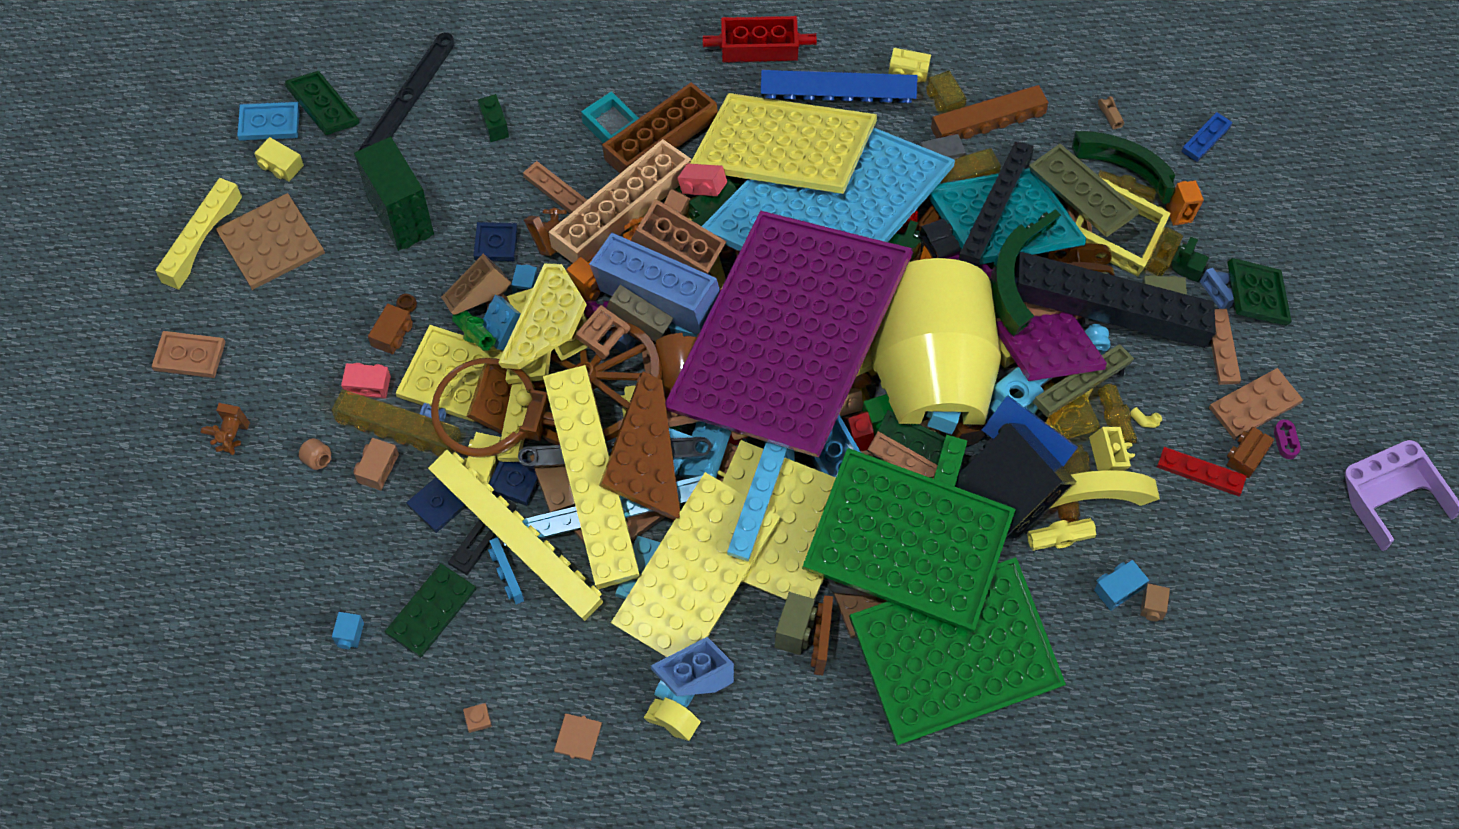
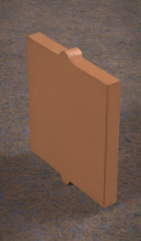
(578, 737)

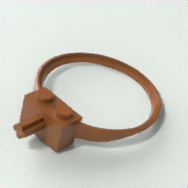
(533, 424)

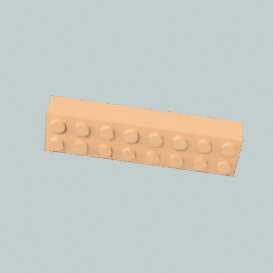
(619, 202)

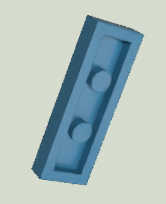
(504, 571)

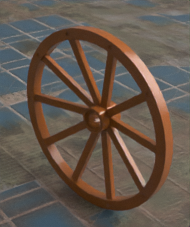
(596, 374)

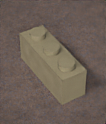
(639, 313)

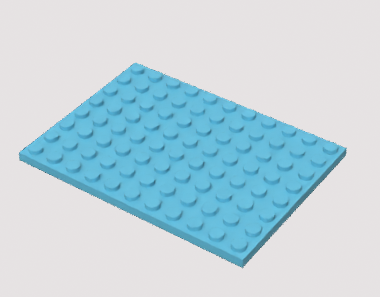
(879, 199)

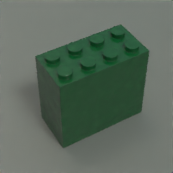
(394, 193)

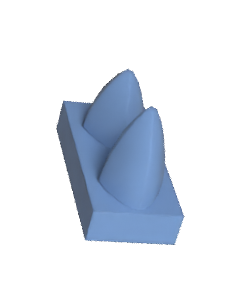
(1215, 285)

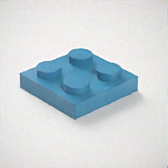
(501, 320)

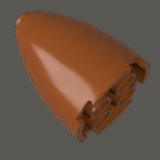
(673, 353)

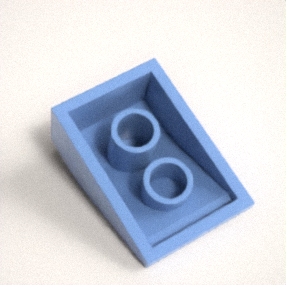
(696, 669)

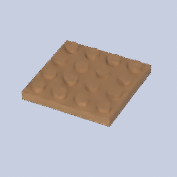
(270, 241)

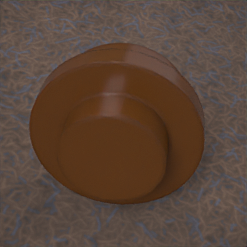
(406, 302)

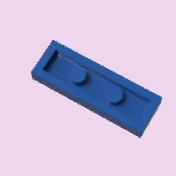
(1206, 137)

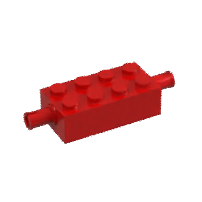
(759, 39)

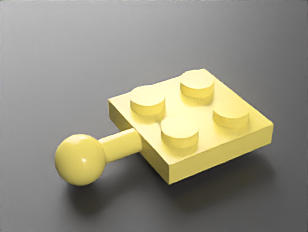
(535, 372)

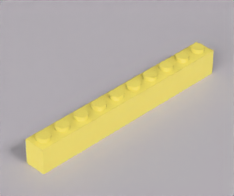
(516, 535)

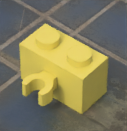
(1110, 449)

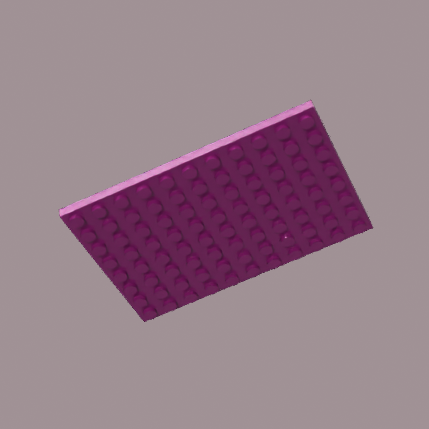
(789, 332)

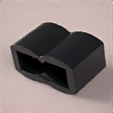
(939, 239)

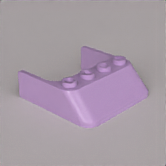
(1390, 477)

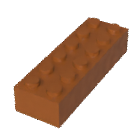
(672, 120)

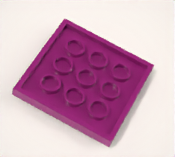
(1052, 347)

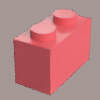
(702, 179)
(366, 380)

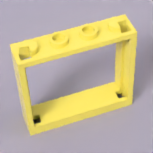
(1120, 256)

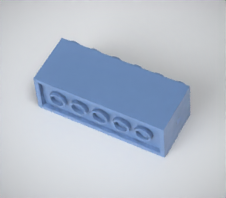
(656, 278)

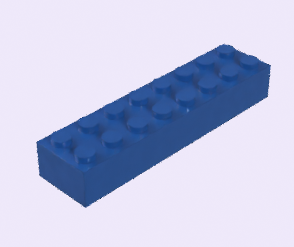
(838, 84)

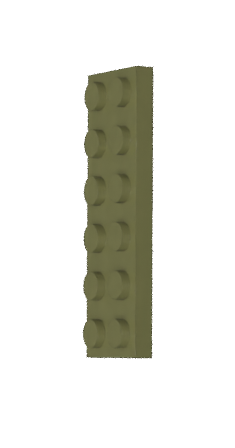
(1083, 190)

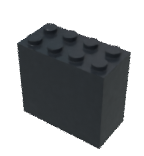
(1016, 473)

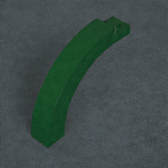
(1127, 154)

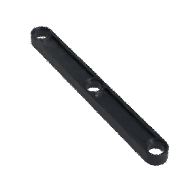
(415, 86)
(552, 455)

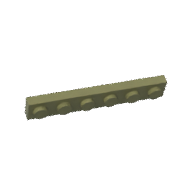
(1078, 384)

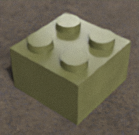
(795, 623)

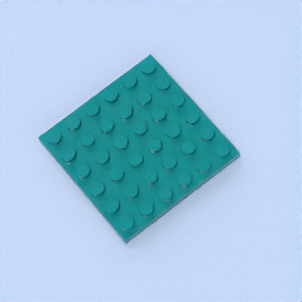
(963, 199)

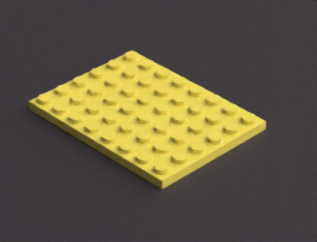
(786, 142)

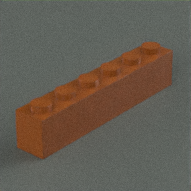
(991, 114)

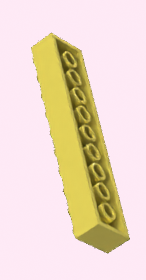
(585, 460)

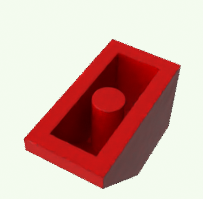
(860, 429)

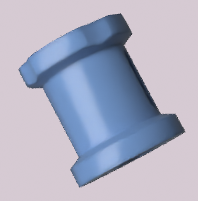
(426, 411)

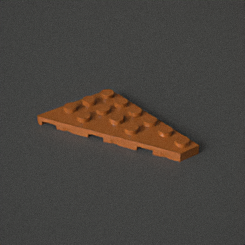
(642, 454)

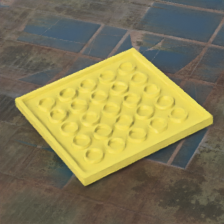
(799, 501)

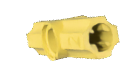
(1061, 534)

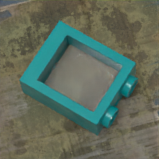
(607, 117)

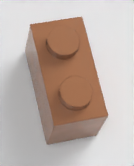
(376, 463)

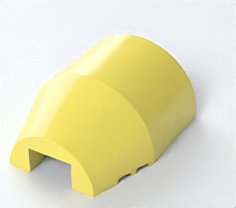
(939, 342)

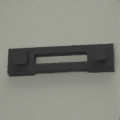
(465, 559)

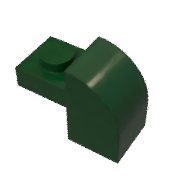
(910, 239)
(1188, 262)

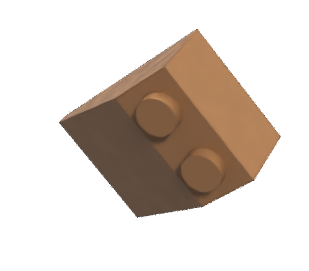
(476, 286)
(555, 487)

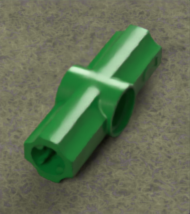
(474, 330)

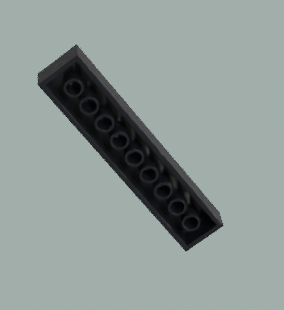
(1114, 300)

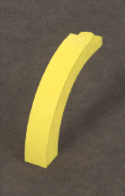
(1112, 485)

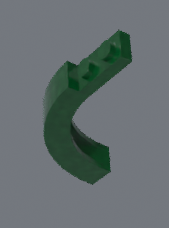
(1005, 294)

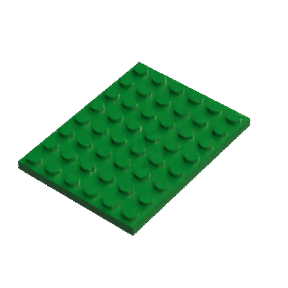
(909, 539)
(945, 675)

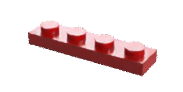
(1201, 471)

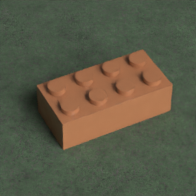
(678, 237)

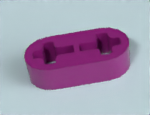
(1284, 439)

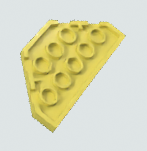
(546, 318)

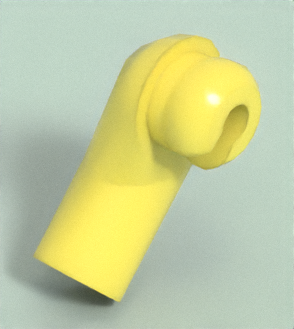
(1146, 421)

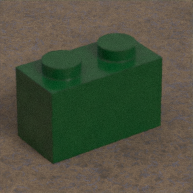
(493, 118)

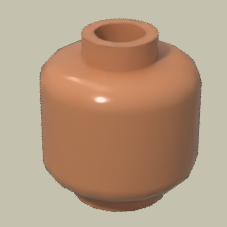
(315, 454)

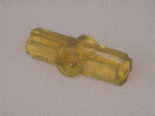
(1130, 184)
(1117, 413)

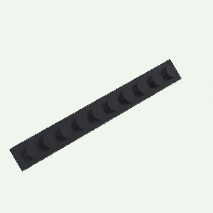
(996, 203)

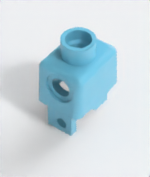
(1027, 391)

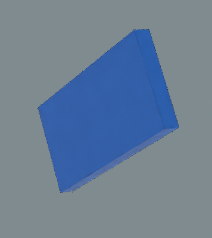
(1013, 412)

